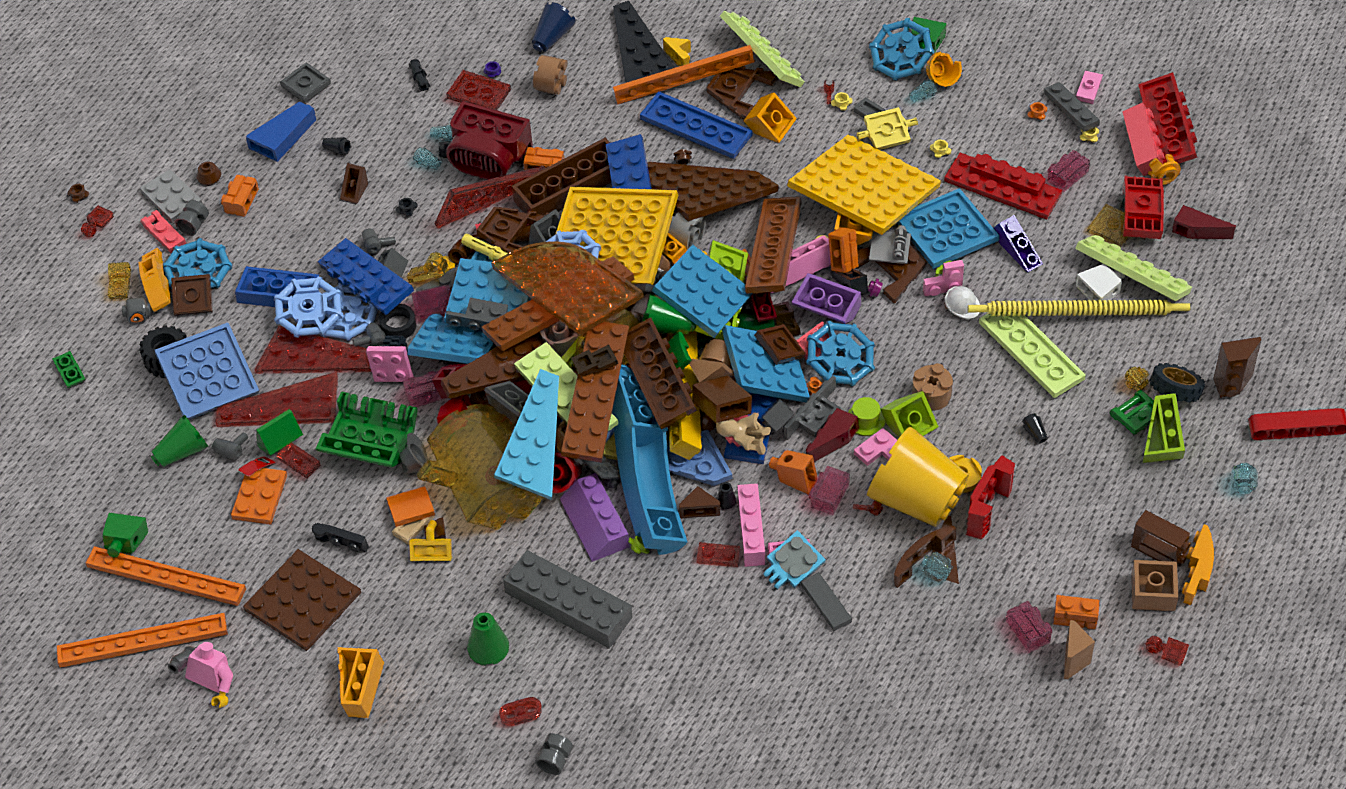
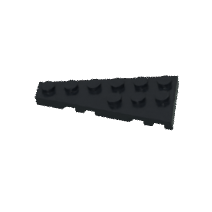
(638, 47)

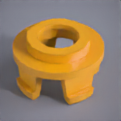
(1170, 169)

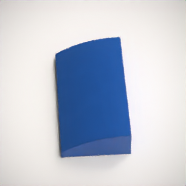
(261, 285)

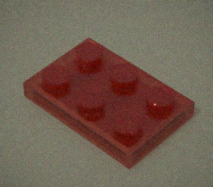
(478, 90)

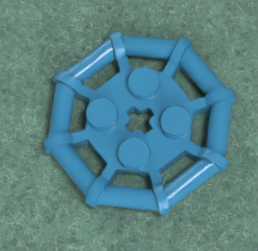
(896, 41)
(198, 258)
(840, 343)

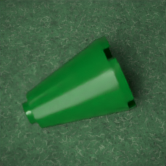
(666, 317)
(178, 443)
(487, 640)

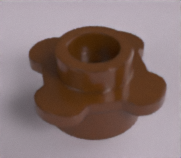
(682, 156)
(77, 192)

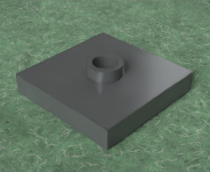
(305, 82)

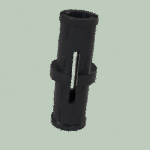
(419, 75)

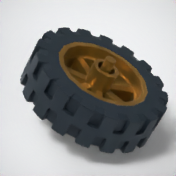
(1178, 380)

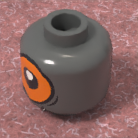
(136, 310)

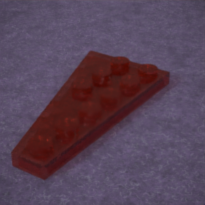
(479, 195)
(311, 355)
(308, 400)

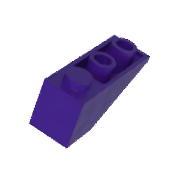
(1017, 244)

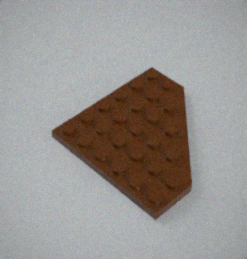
(708, 189)

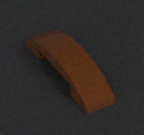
(939, 538)

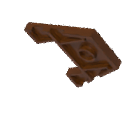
(732, 85)
(504, 225)
(901, 273)

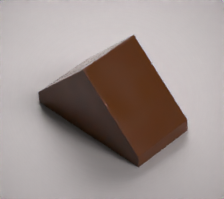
(354, 183)
(699, 504)

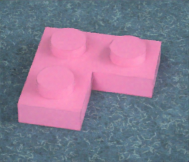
(951, 277)
(875, 446)

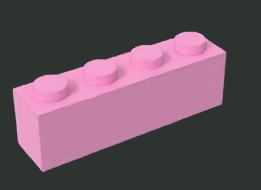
(808, 259)
(751, 525)

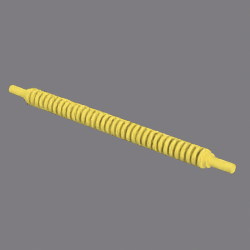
(1088, 307)

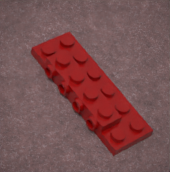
(1170, 117)
(1004, 183)

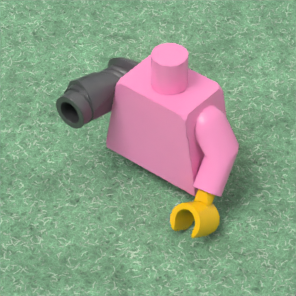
(205, 668)

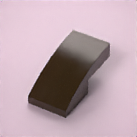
(785, 316)
(594, 362)

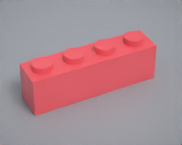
(1142, 137)

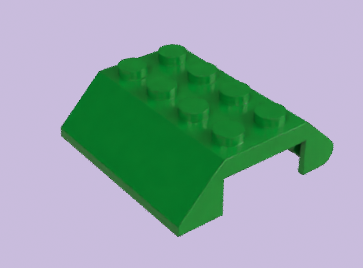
(369, 433)

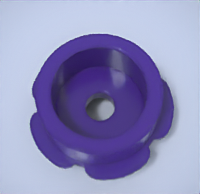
(492, 69)

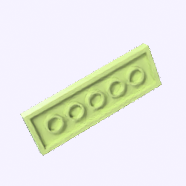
(762, 48)
(1134, 268)
(1034, 352)
(548, 360)

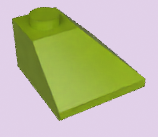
(910, 412)

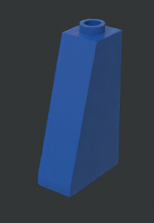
(282, 131)

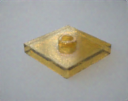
(1109, 225)

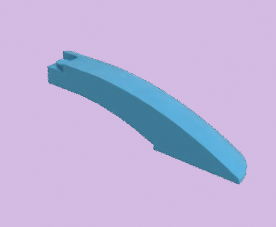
(645, 468)

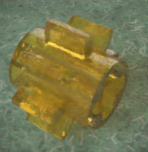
(1136, 378)

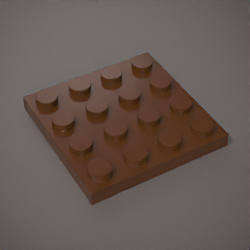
(302, 599)

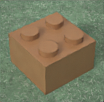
(1154, 585)

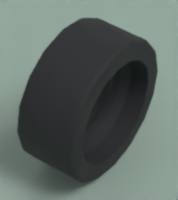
(400, 310)

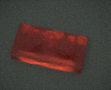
(298, 460)
(718, 554)

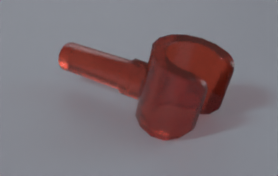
(829, 89)
(875, 508)

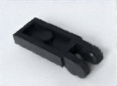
(340, 537)

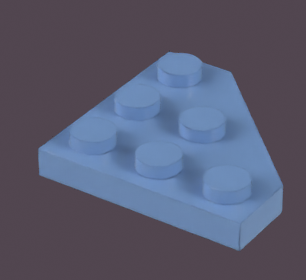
(705, 467)

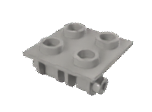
(890, 246)

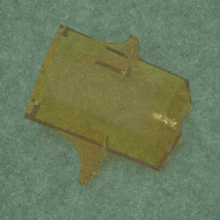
(467, 456)

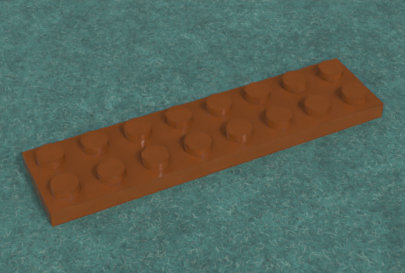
(773, 245)
(532, 317)
(594, 397)

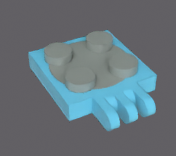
(793, 561)

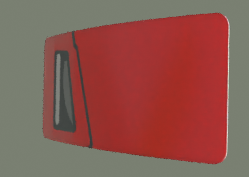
(254, 465)

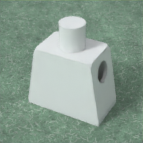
(1100, 283)

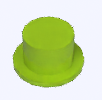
(869, 416)

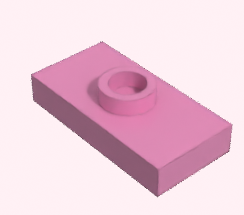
(1089, 87)

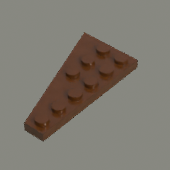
(490, 369)

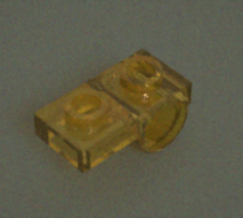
(428, 270)
(119, 280)

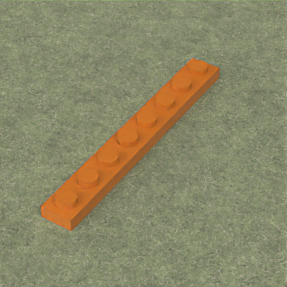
(683, 74)
(167, 576)
(141, 640)

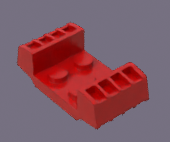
(1143, 207)
(996, 479)

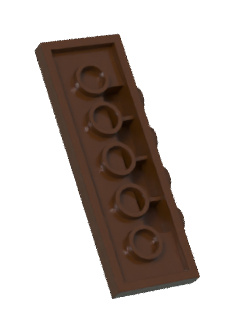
(657, 374)

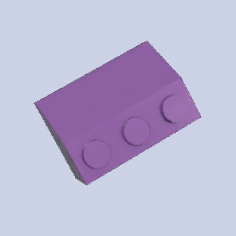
(828, 299)

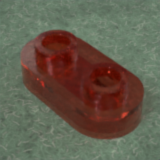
(520, 711)

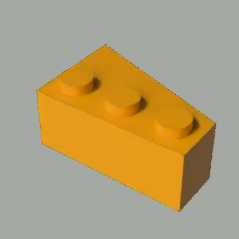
(359, 678)

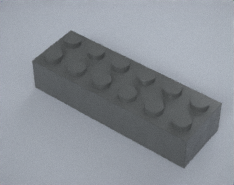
(568, 599)

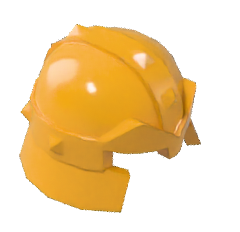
(942, 70)

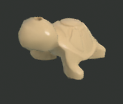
(746, 432)

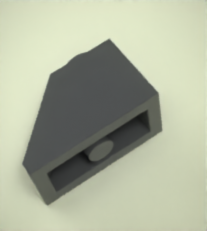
(777, 415)

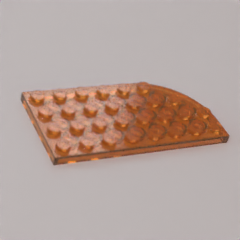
(568, 283)

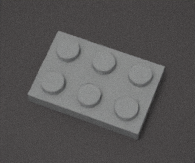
(168, 194)

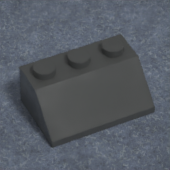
(507, 399)

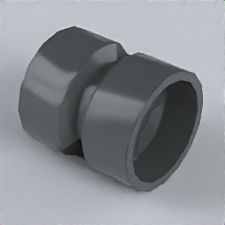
(191, 217)
(553, 755)

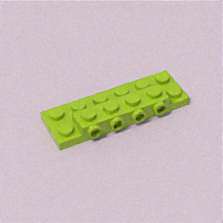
(734, 262)

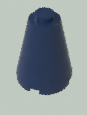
(552, 26)

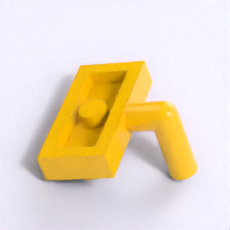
(430, 548)

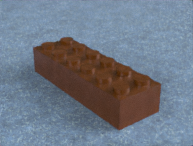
(550, 186)

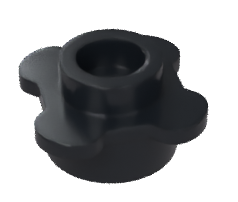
(406, 206)

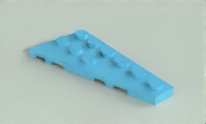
(531, 448)

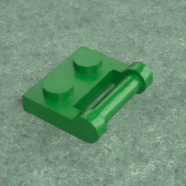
(1137, 418)

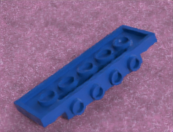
(365, 276)

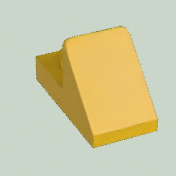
(677, 50)

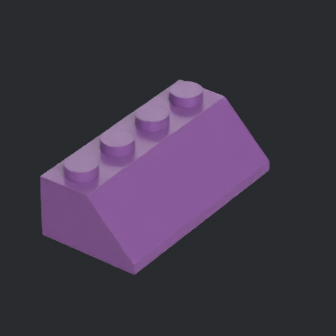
(594, 518)

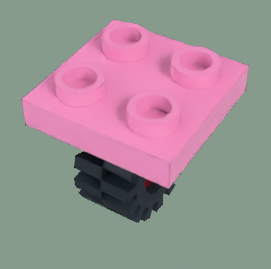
(390, 360)

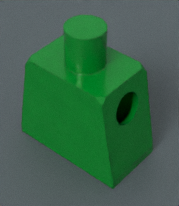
(937, 32)
(123, 533)

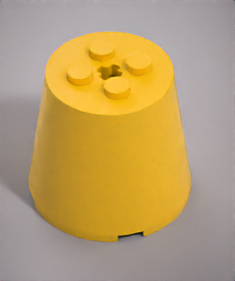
(918, 480)

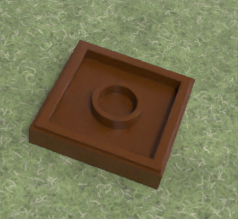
(192, 294)
(780, 344)

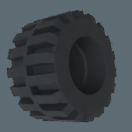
(156, 339)

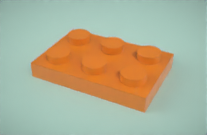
(259, 496)

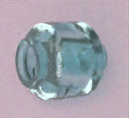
(1244, 478)
(936, 567)

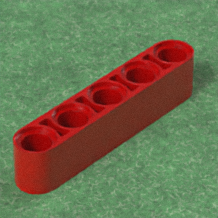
(1297, 424)

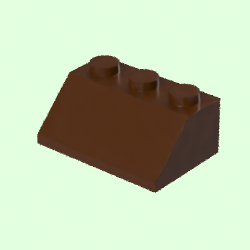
(1235, 365)

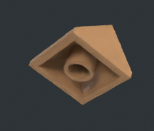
(710, 370)
(1078, 650)

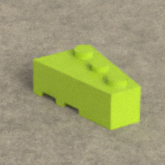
(1165, 431)

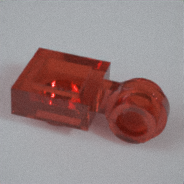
(97, 217)
(1173, 650)

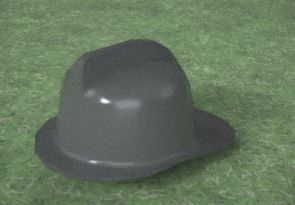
(413, 455)

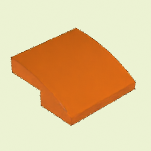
(410, 506)

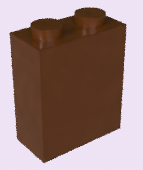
(721, 399)

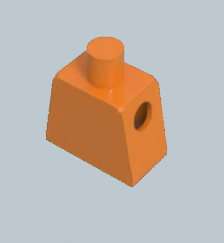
(795, 470)

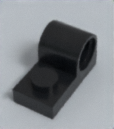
(853, 279)

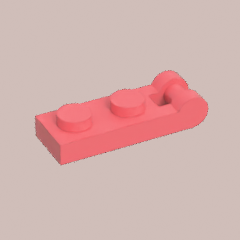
(162, 231)

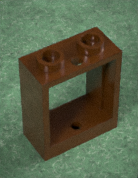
(1164, 530)

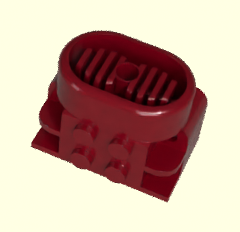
(487, 141)

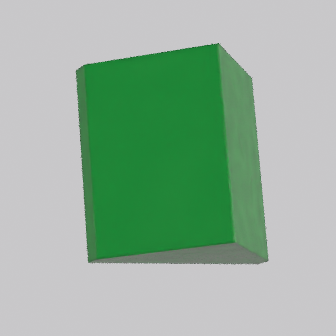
(278, 433)

